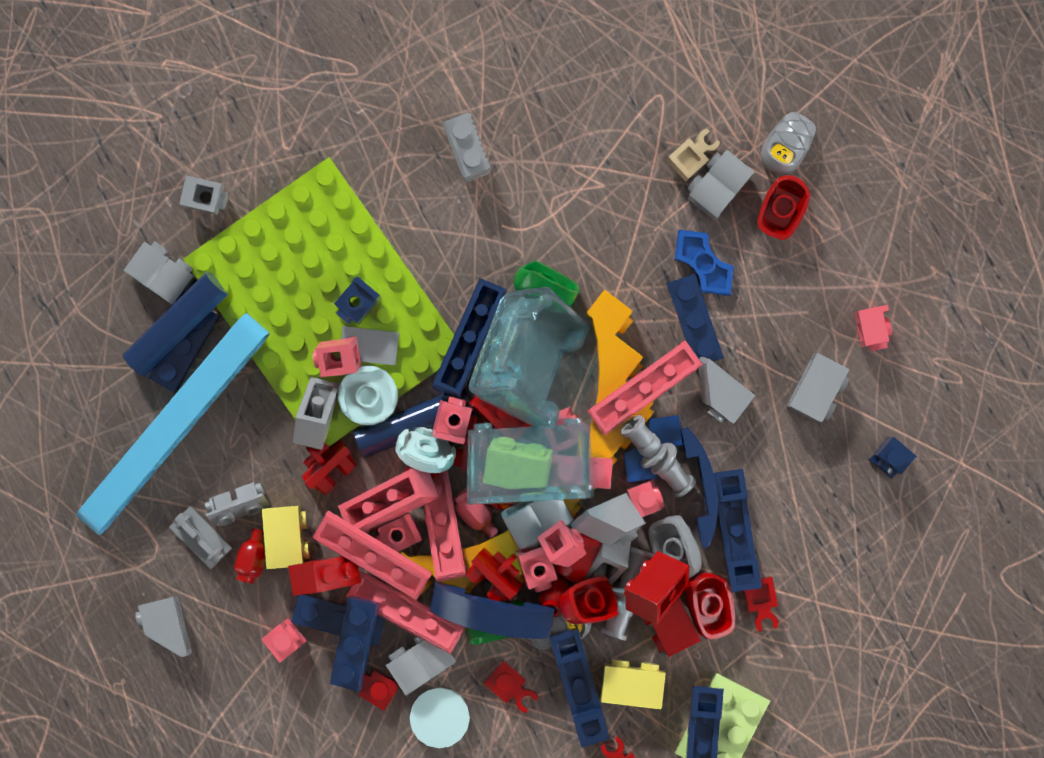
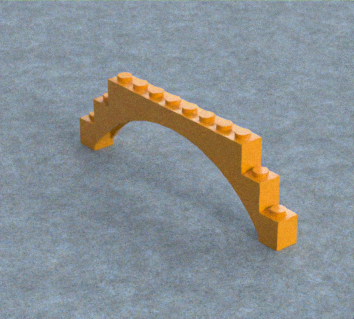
(616, 364)

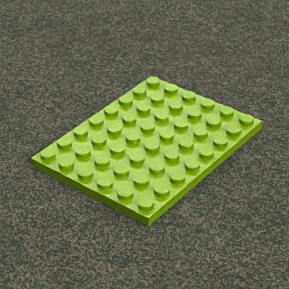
(293, 264)

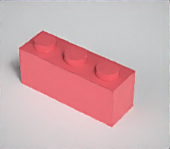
(389, 500)

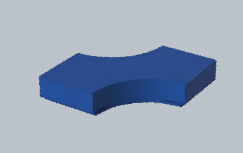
(713, 274)
(668, 431)

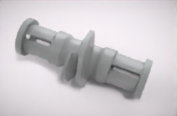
(658, 456)
(617, 625)

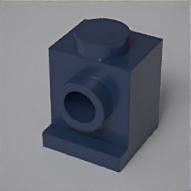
(368, 299)
(892, 457)

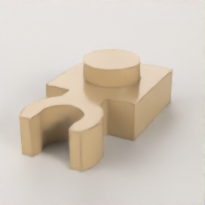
(690, 156)

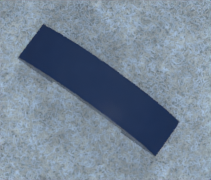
(707, 523)
(736, 531)
(490, 615)
(579, 687)
(704, 722)

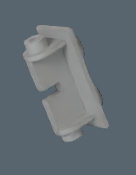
(224, 510)
(200, 537)

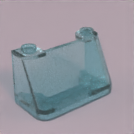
(524, 354)
(529, 463)

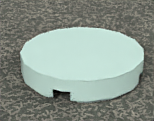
(368, 395)
(424, 451)
(439, 717)

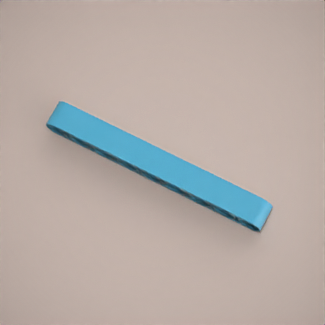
(172, 424)

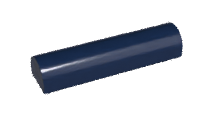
(175, 324)
(468, 339)
(384, 435)

